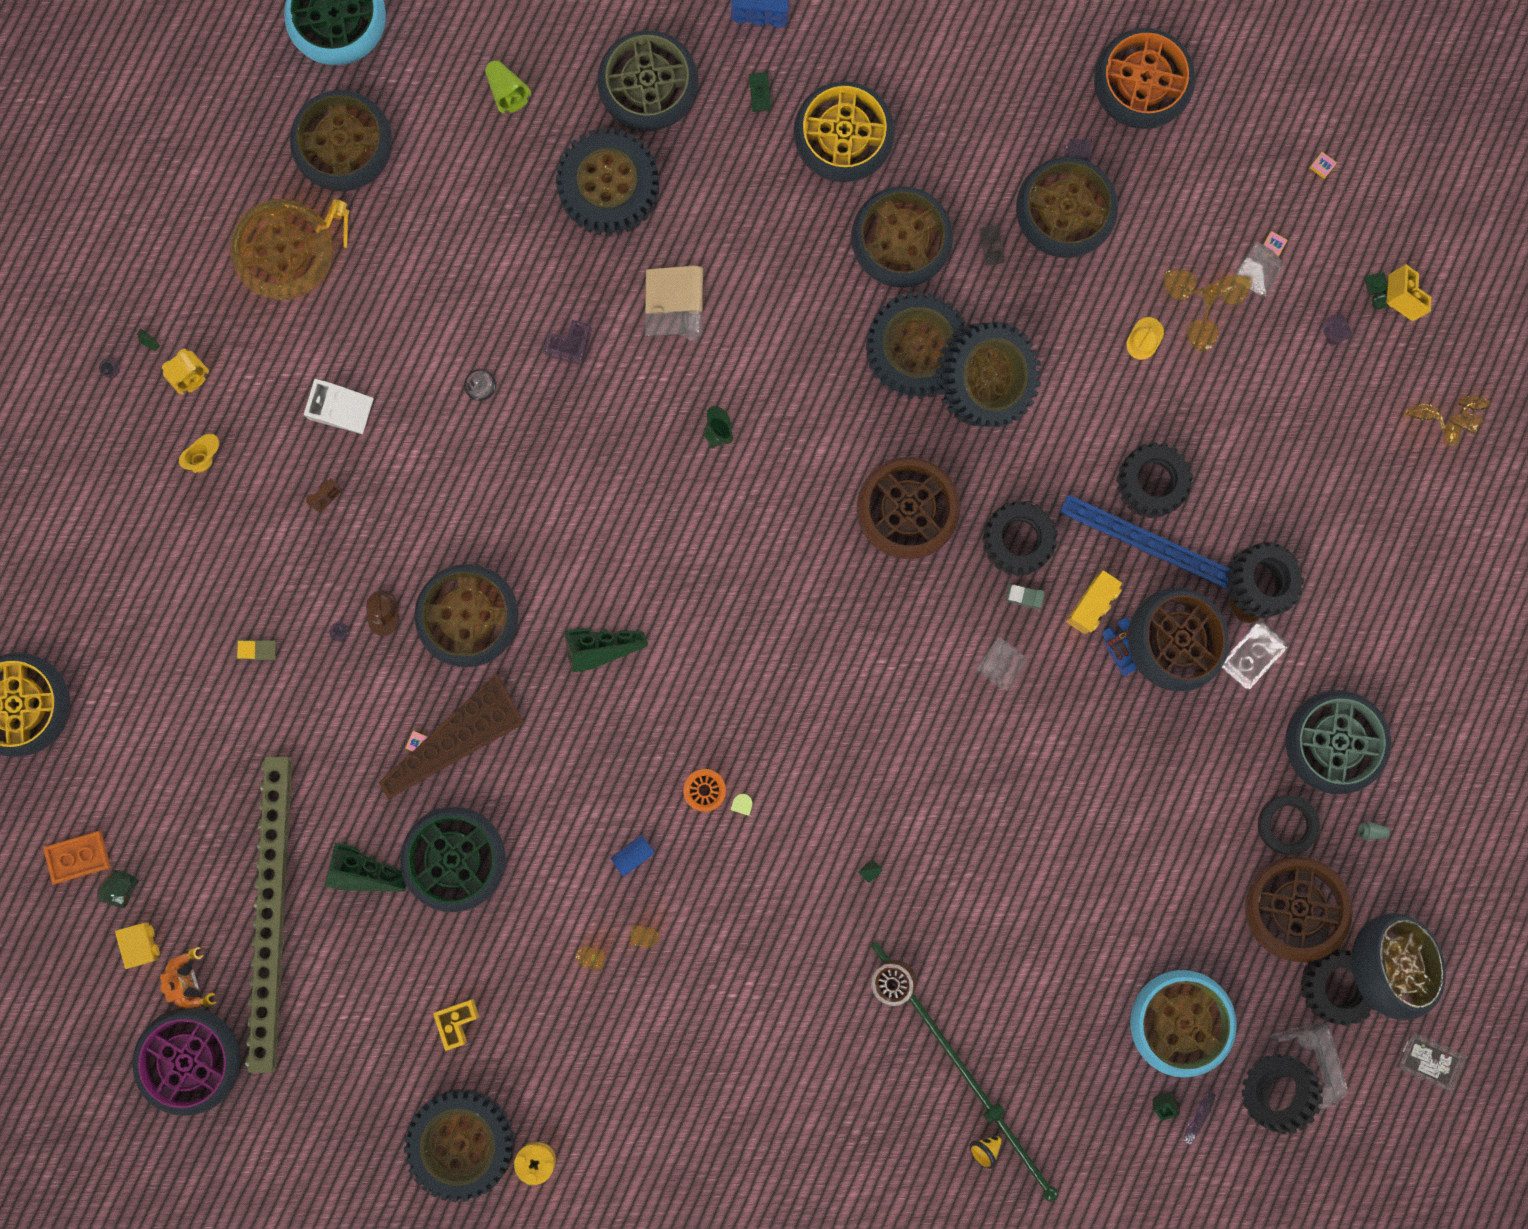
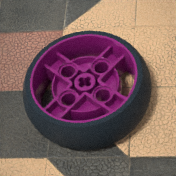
(154, 1042)

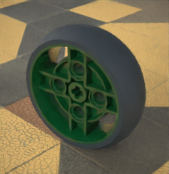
(431, 832)

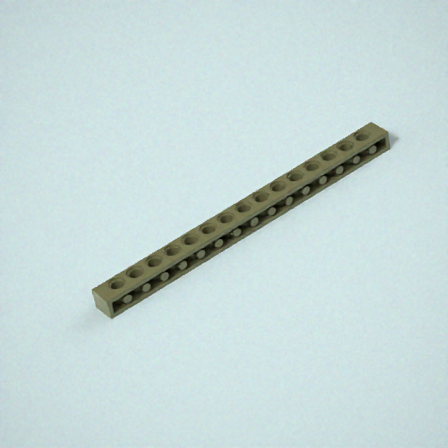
(254, 1062)

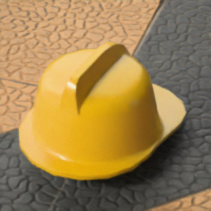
(1145, 338)
(200, 453)

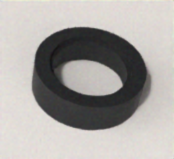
(1311, 818)

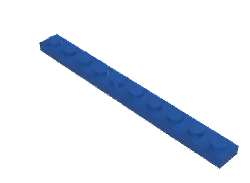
(1145, 541)

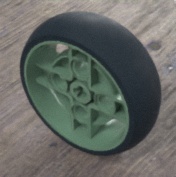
(1342, 707)

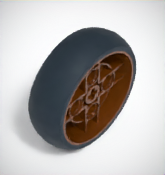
(1206, 629)

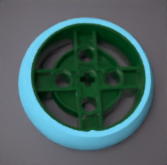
(341, 50)

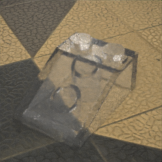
(1254, 654)

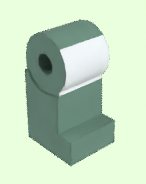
(1025, 596)

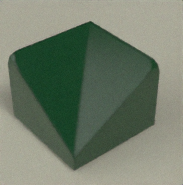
(870, 871)
(1166, 1106)

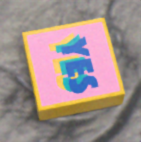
(1323, 165)
(1275, 242)
(415, 740)

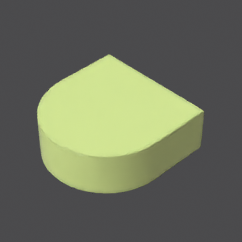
(742, 804)

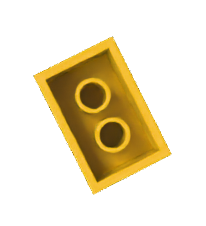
(1094, 603)

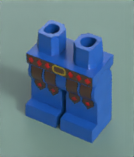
(1118, 647)

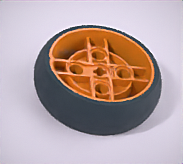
(1178, 86)

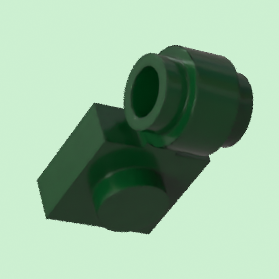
(1377, 285)

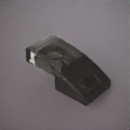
(991, 245)

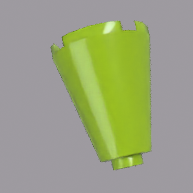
(507, 89)

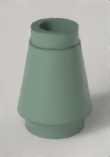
(1372, 831)

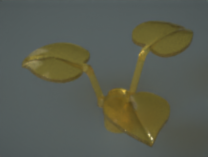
(1231, 287)
(1467, 421)

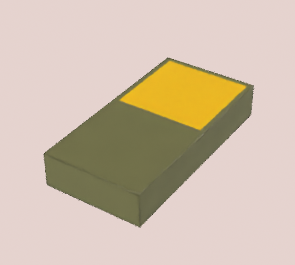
(256, 650)

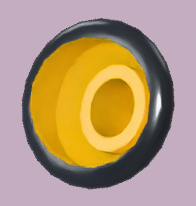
(986, 1151)

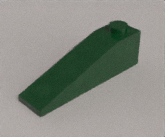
(592, 649)
(357, 872)

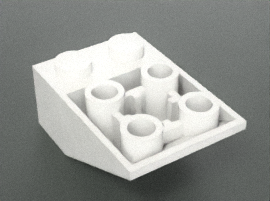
(338, 406)

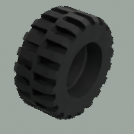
(1172, 462)
(1041, 524)
(1286, 575)
(1315, 991)
(1305, 1101)

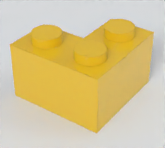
(1405, 295)
(450, 1021)

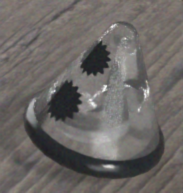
(480, 385)

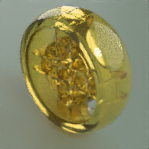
(276, 213)

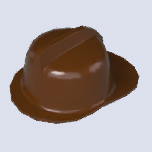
(382, 613)

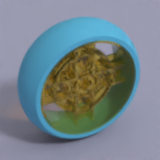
(1205, 995)

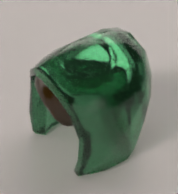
(117, 889)

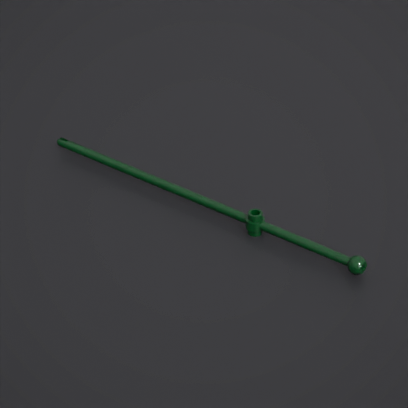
(993, 1112)

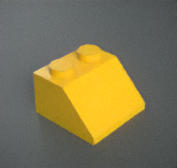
(137, 945)

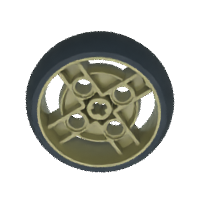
(614, 85)

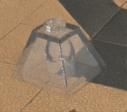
(1261, 267)

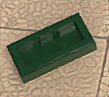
(759, 92)

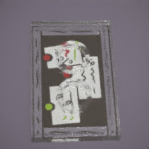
(1431, 1062)

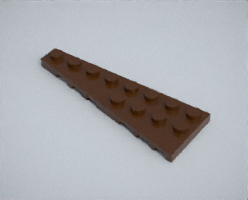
(474, 725)

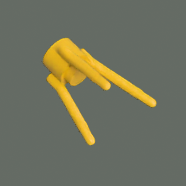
(337, 210)

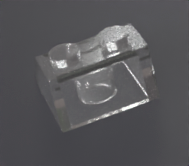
(1001, 664)

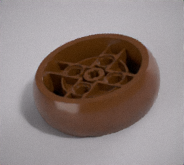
(885, 482)
(1263, 902)

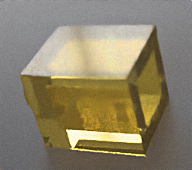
(644, 936)
(591, 957)

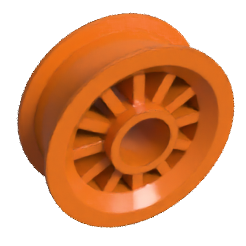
(688, 795)

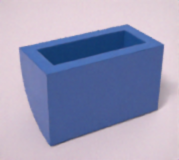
(632, 855)

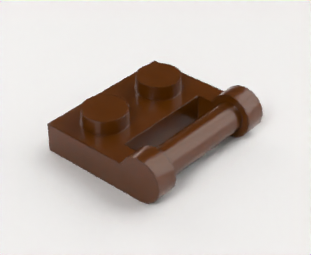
(328, 492)

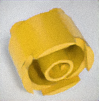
(185, 371)
(532, 1174)

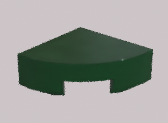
(147, 340)

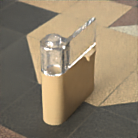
(674, 301)

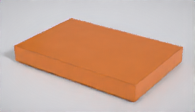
(76, 857)

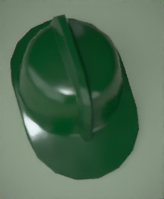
(718, 427)

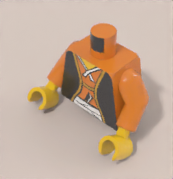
(180, 982)

